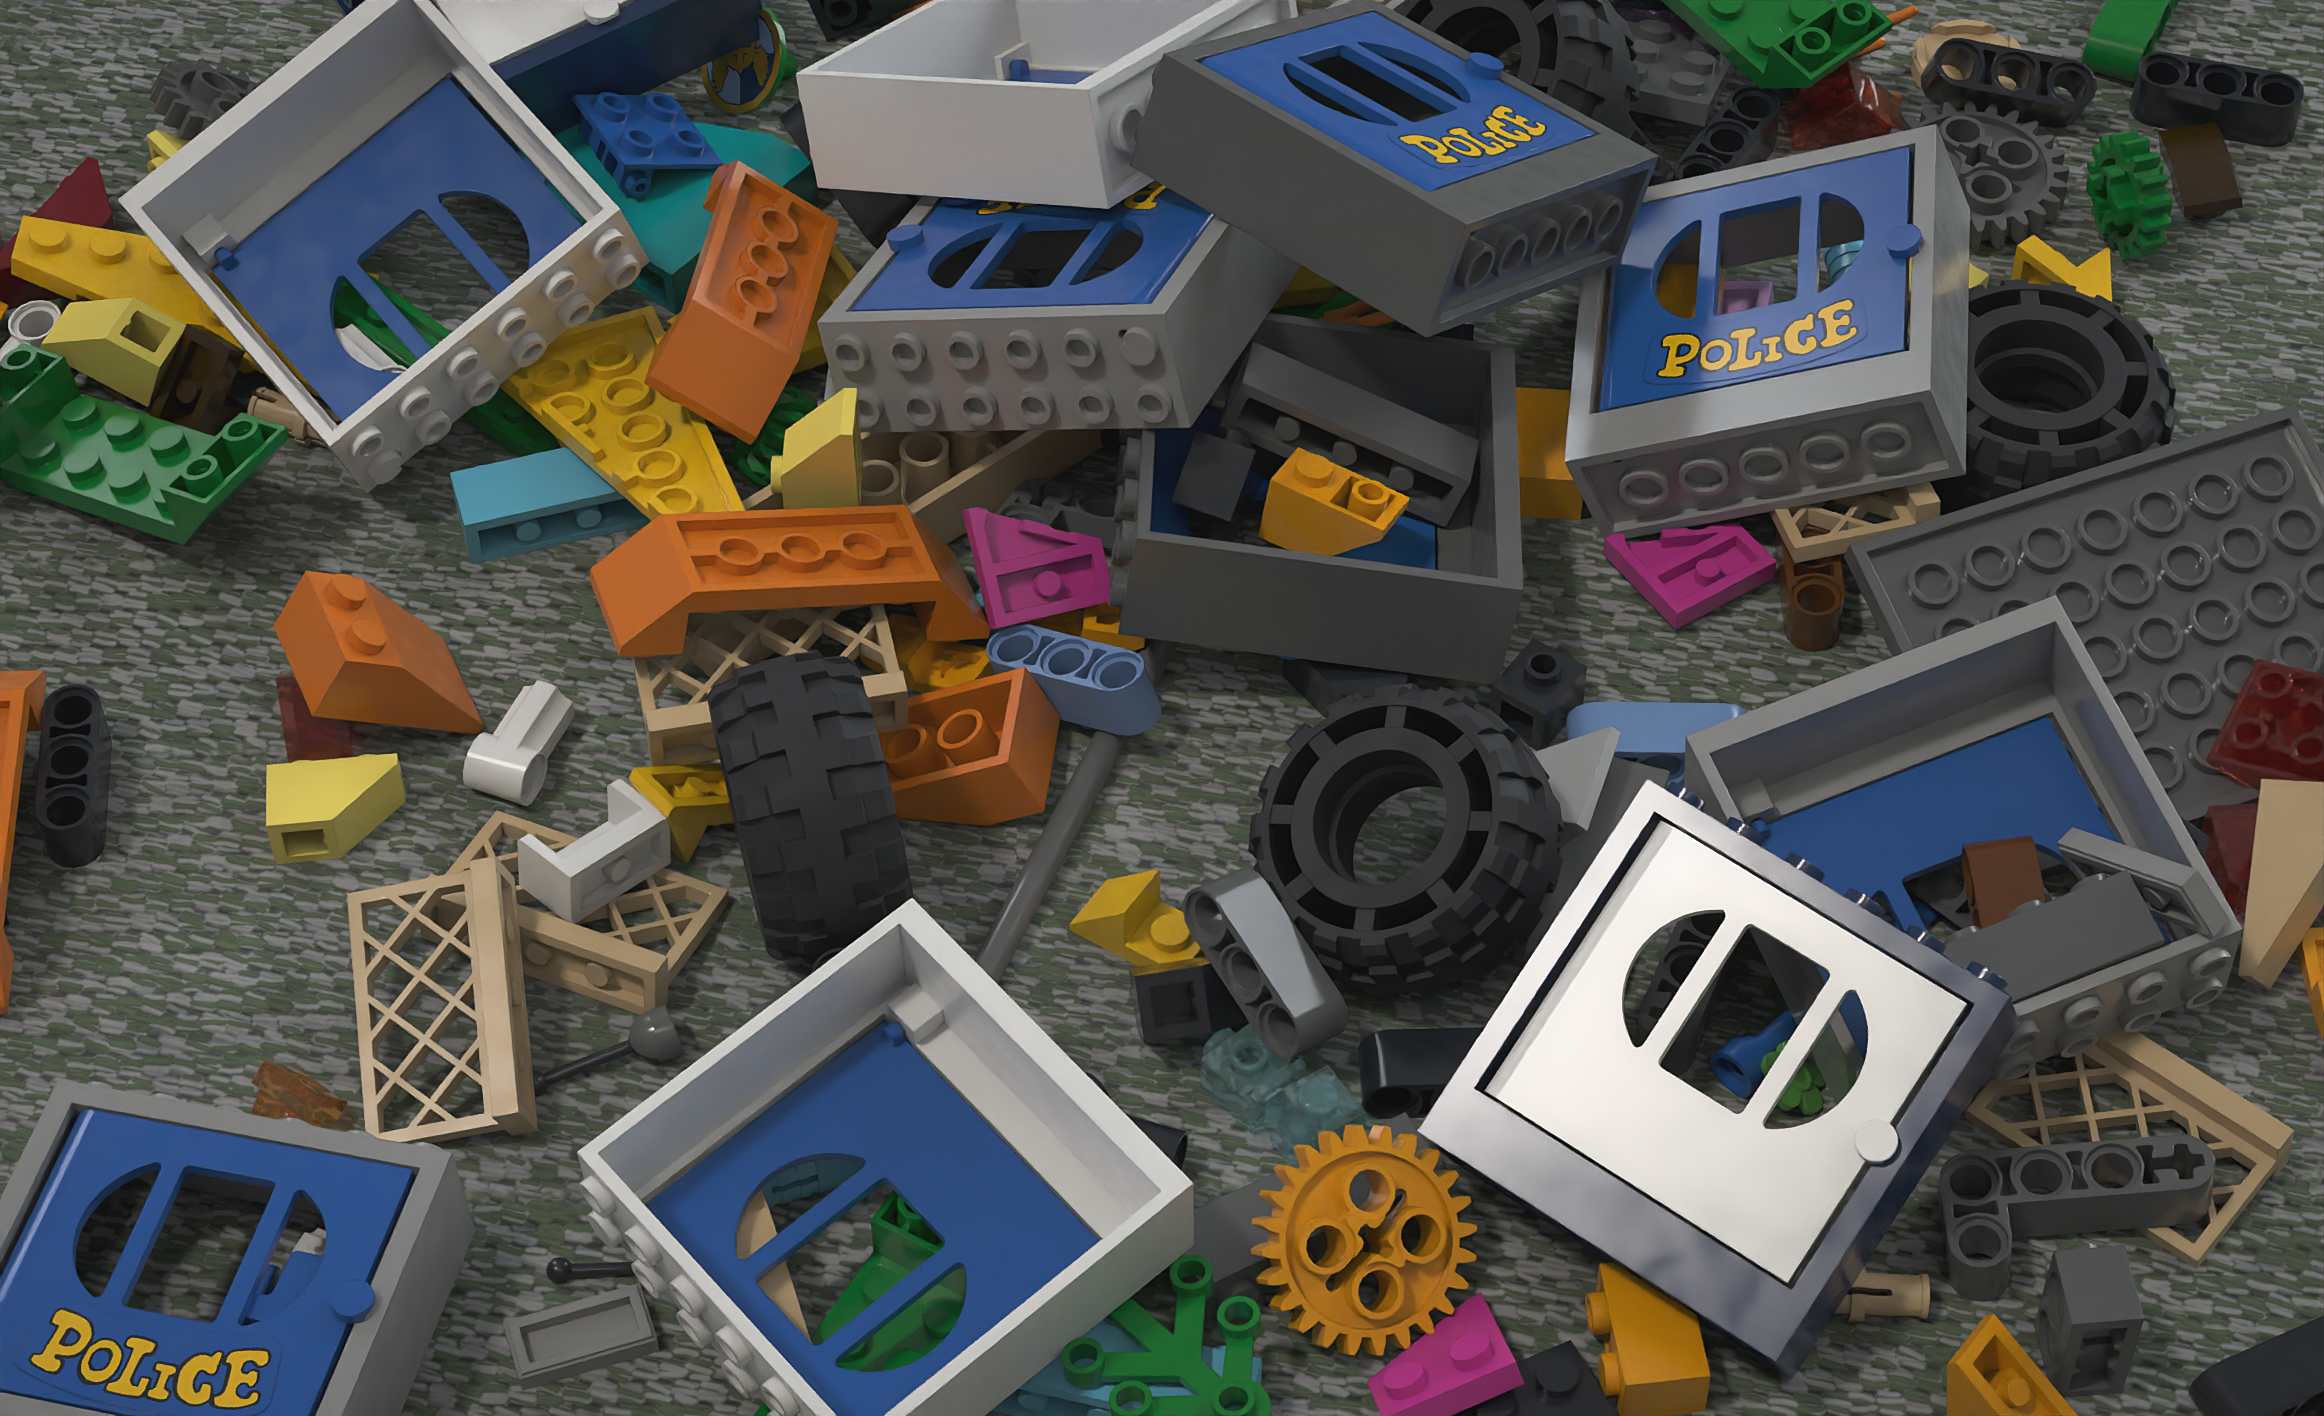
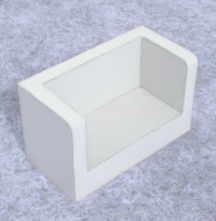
(600, 863)

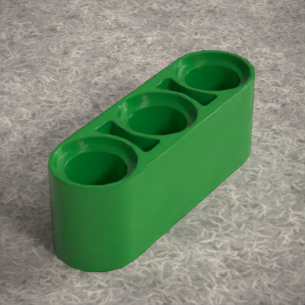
(2125, 35)

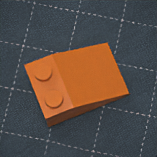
(370, 658)
(974, 752)

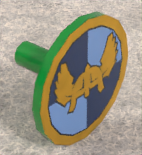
(751, 74)

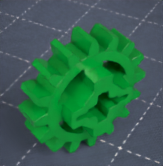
(2129, 194)

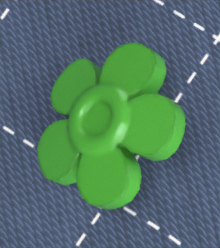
(1803, 1088)

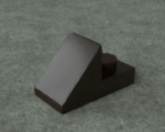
(199, 382)

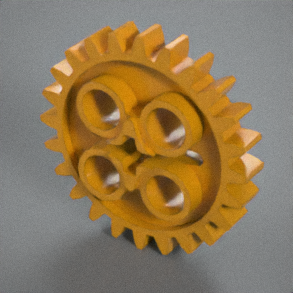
(1320, 1197)

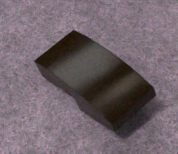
(2200, 170)

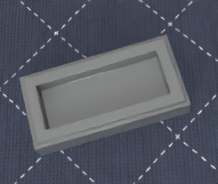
(580, 1336)

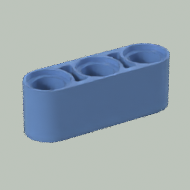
(1081, 677)
(1650, 730)

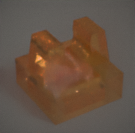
(296, 1093)

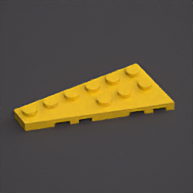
(117, 264)
(597, 404)

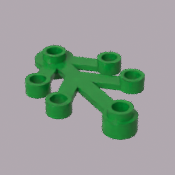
(1177, 1355)

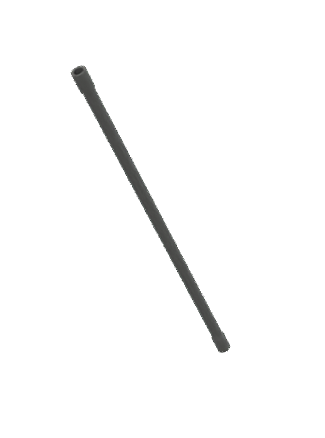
(1071, 812)

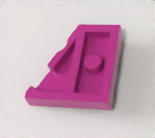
(1033, 569)
(1692, 569)
(1450, 1368)

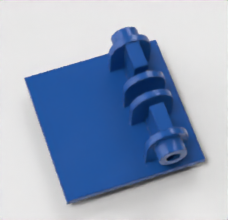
(640, 135)

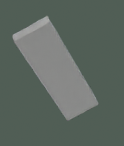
(2167, 887)

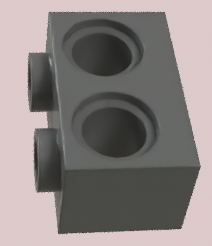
(2088, 1320)

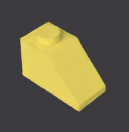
(822, 457)

